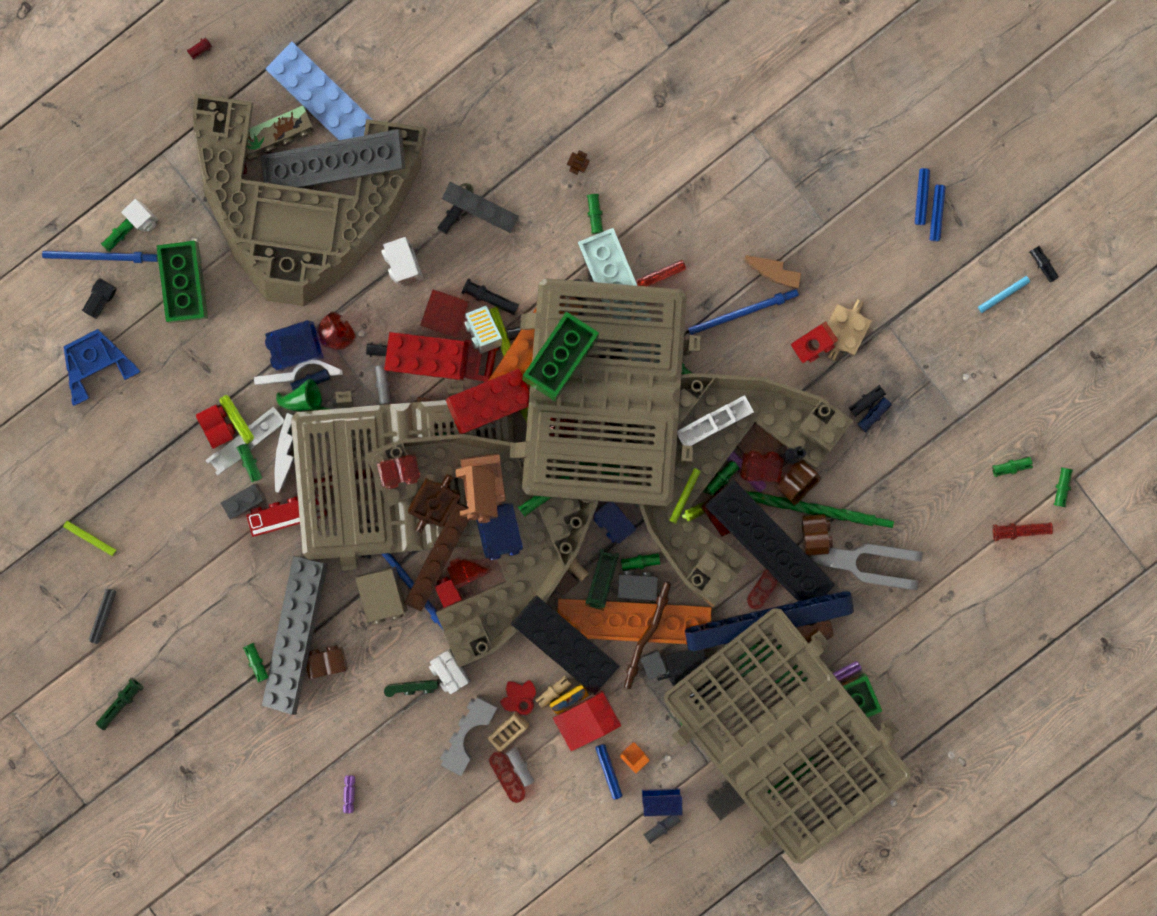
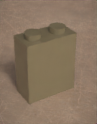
(381, 595)

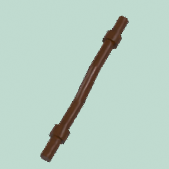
(633, 668)

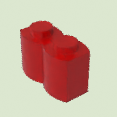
(215, 426)

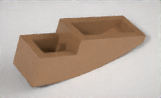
(774, 271)

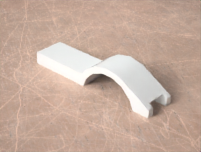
(292, 376)
(260, 429)

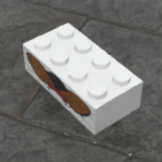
(403, 262)

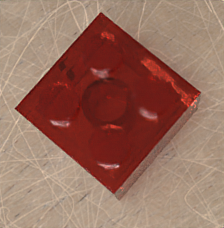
(445, 314)

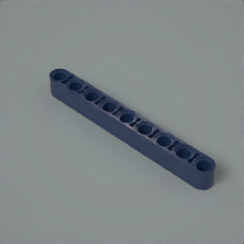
(799, 613)

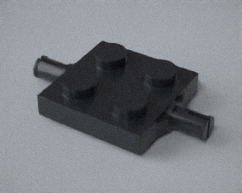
(682, 664)

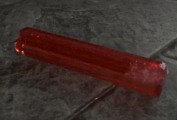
(661, 274)

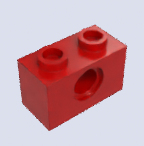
(803, 345)

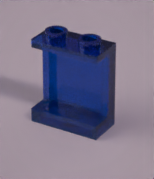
(293, 345)
(501, 534)
(662, 802)

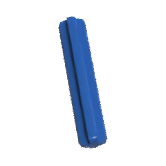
(922, 196)
(937, 213)
(608, 771)

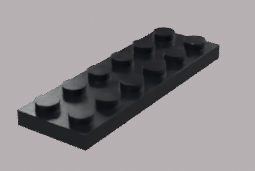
(565, 644)

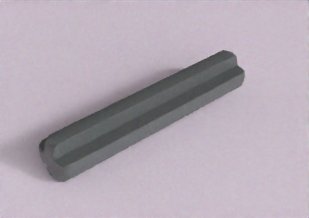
(102, 616)

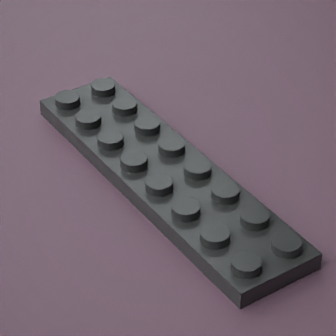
(335, 160)
(294, 635)

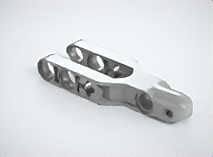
(847, 560)

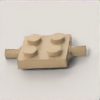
(849, 329)

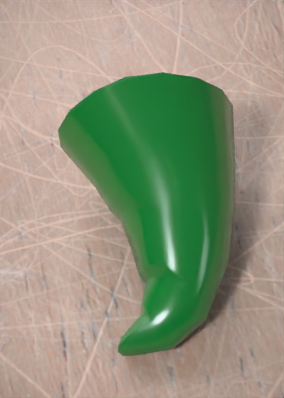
(304, 398)

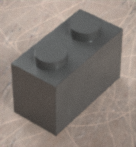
(243, 501)
(637, 586)

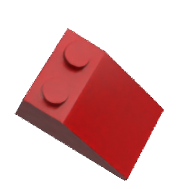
(587, 721)

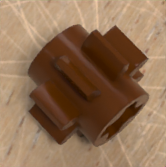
(578, 162)

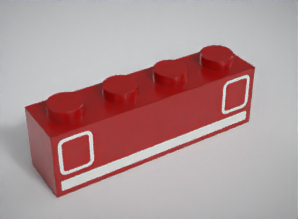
(277, 516)

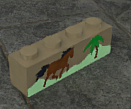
(278, 131)

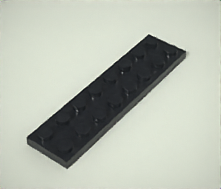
(769, 543)

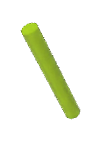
(685, 495)
(89, 538)

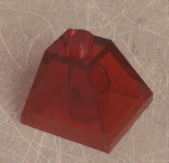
(466, 571)

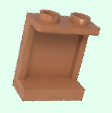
(489, 462)
(480, 493)

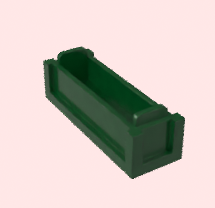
(602, 580)

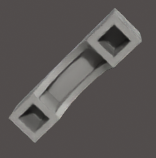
(480, 714)

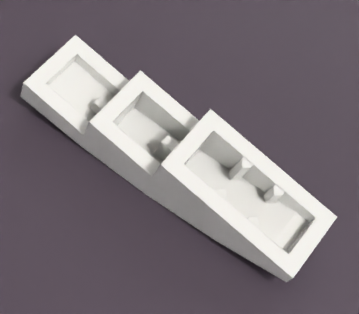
(715, 421)
(284, 460)

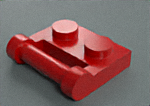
(474, 360)

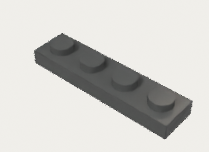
(479, 207)

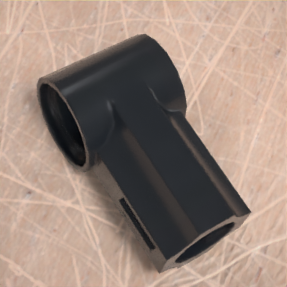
(101, 294)

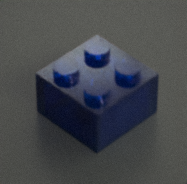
(614, 521)

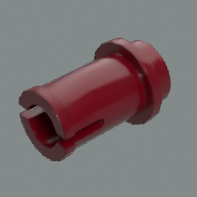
(199, 48)

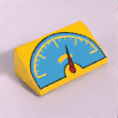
(569, 699)

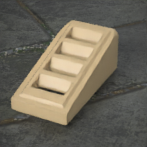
(520, 720)

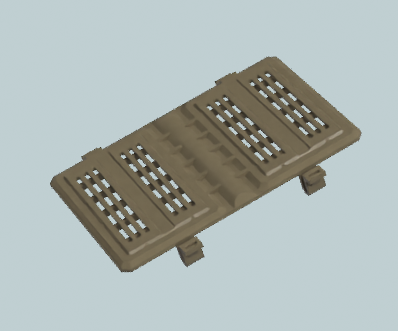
(609, 393)
(395, 524)
(787, 736)

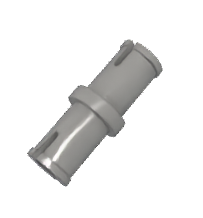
(382, 384)
(520, 767)

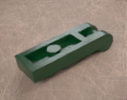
(410, 687)

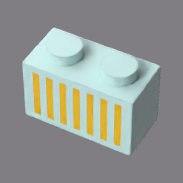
(482, 329)

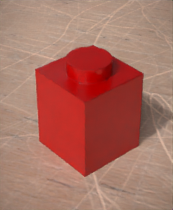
(447, 592)

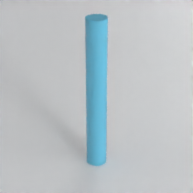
(1004, 294)

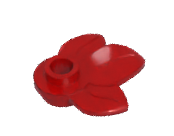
(517, 695)

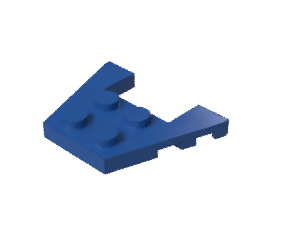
(90, 356)

